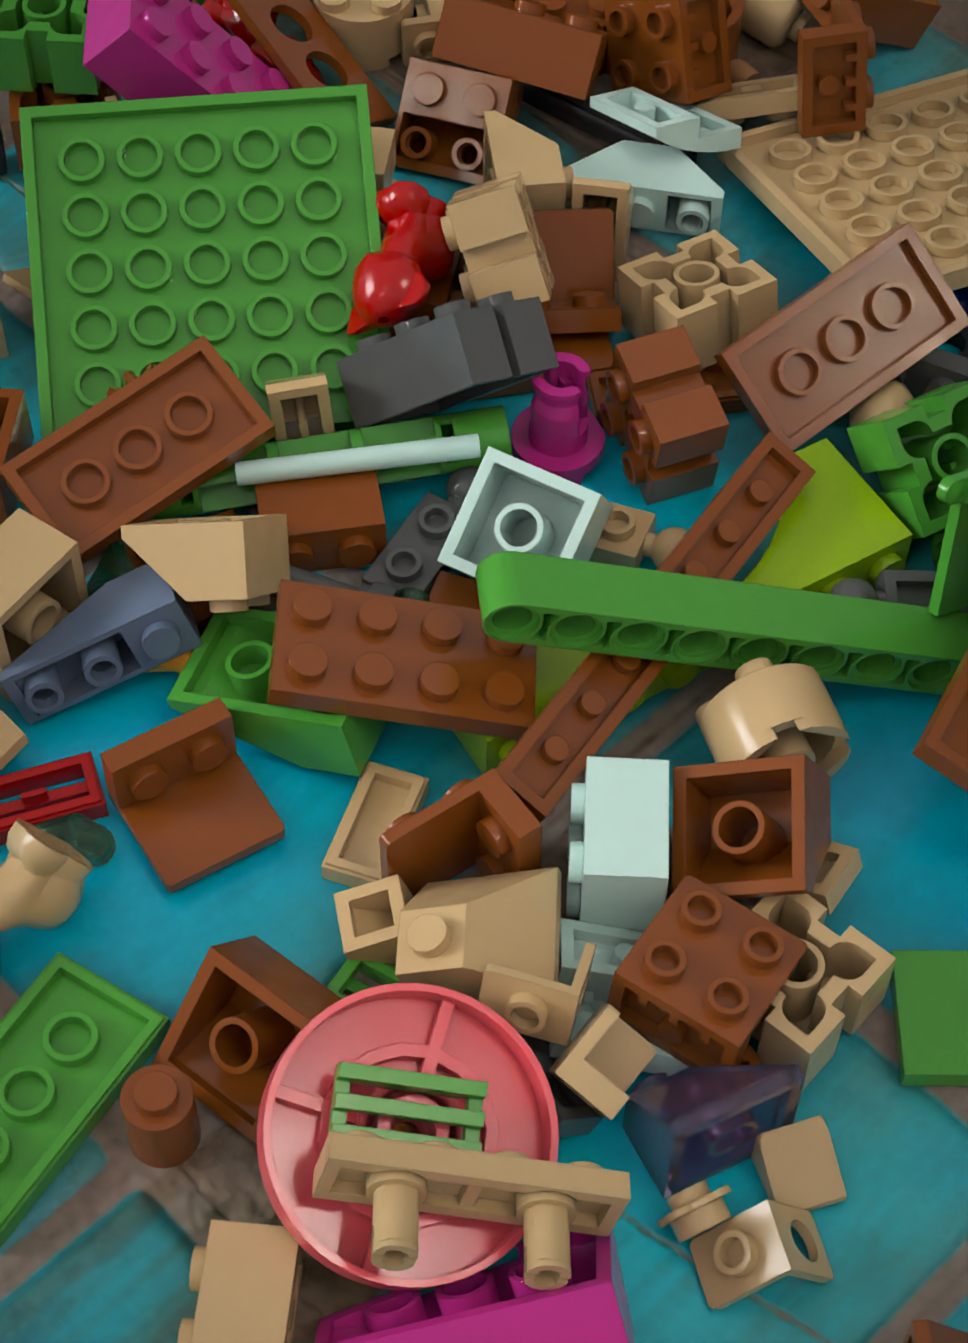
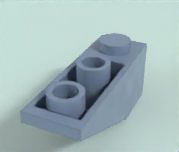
(101, 643)

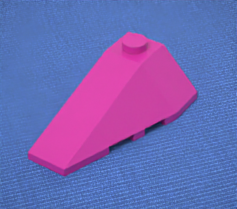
(500, 1307)

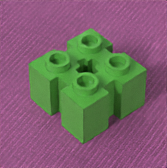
(44, 45)
(914, 452)

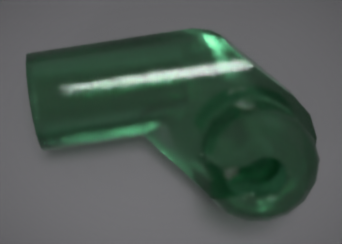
(84, 834)

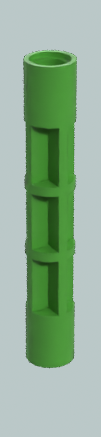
(223, 493)

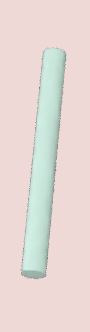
(357, 459)

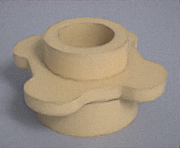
(696, 1210)

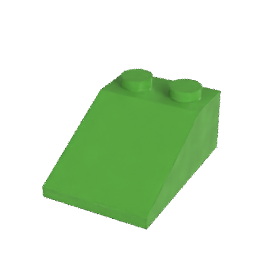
(236, 668)

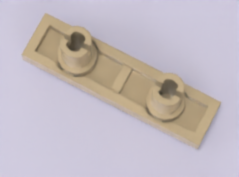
(451, 1181)

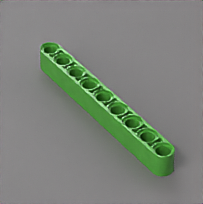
(716, 621)

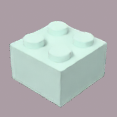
(523, 511)
(619, 842)

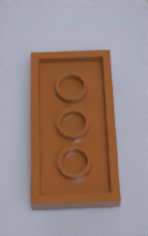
(843, 338)
(139, 448)
(397, 662)

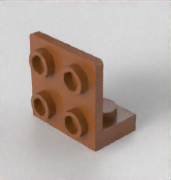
(669, 48)
(833, 73)
(582, 264)
(190, 796)
(471, 825)
(703, 975)

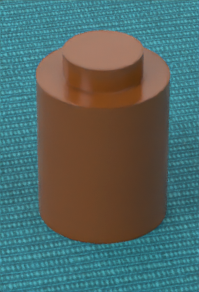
(160, 1115)

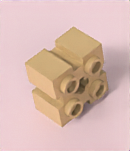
(498, 241)
(698, 289)
(828, 991)

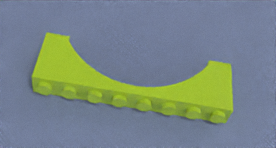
(826, 535)

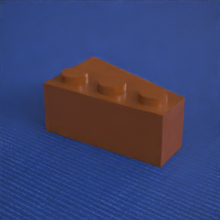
(523, 43)

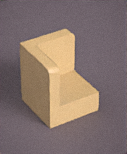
(603, 1061)

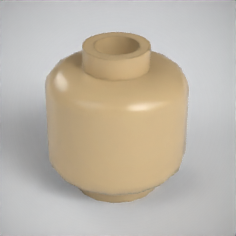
(774, 20)

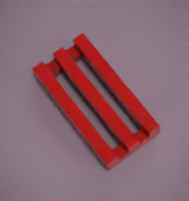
(42, 805)

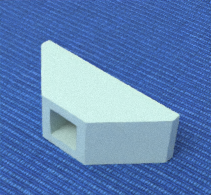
(666, 186)

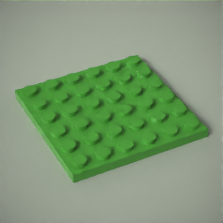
(193, 224)

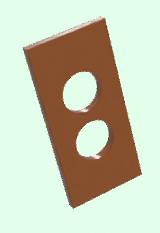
(321, 44)

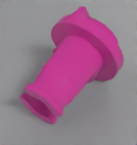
(558, 427)

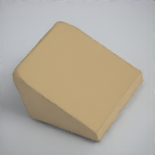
(799, 1165)

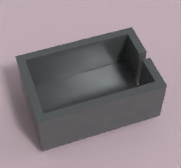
(446, 359)

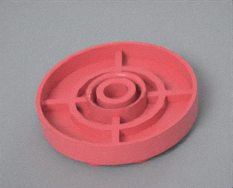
(407, 1030)

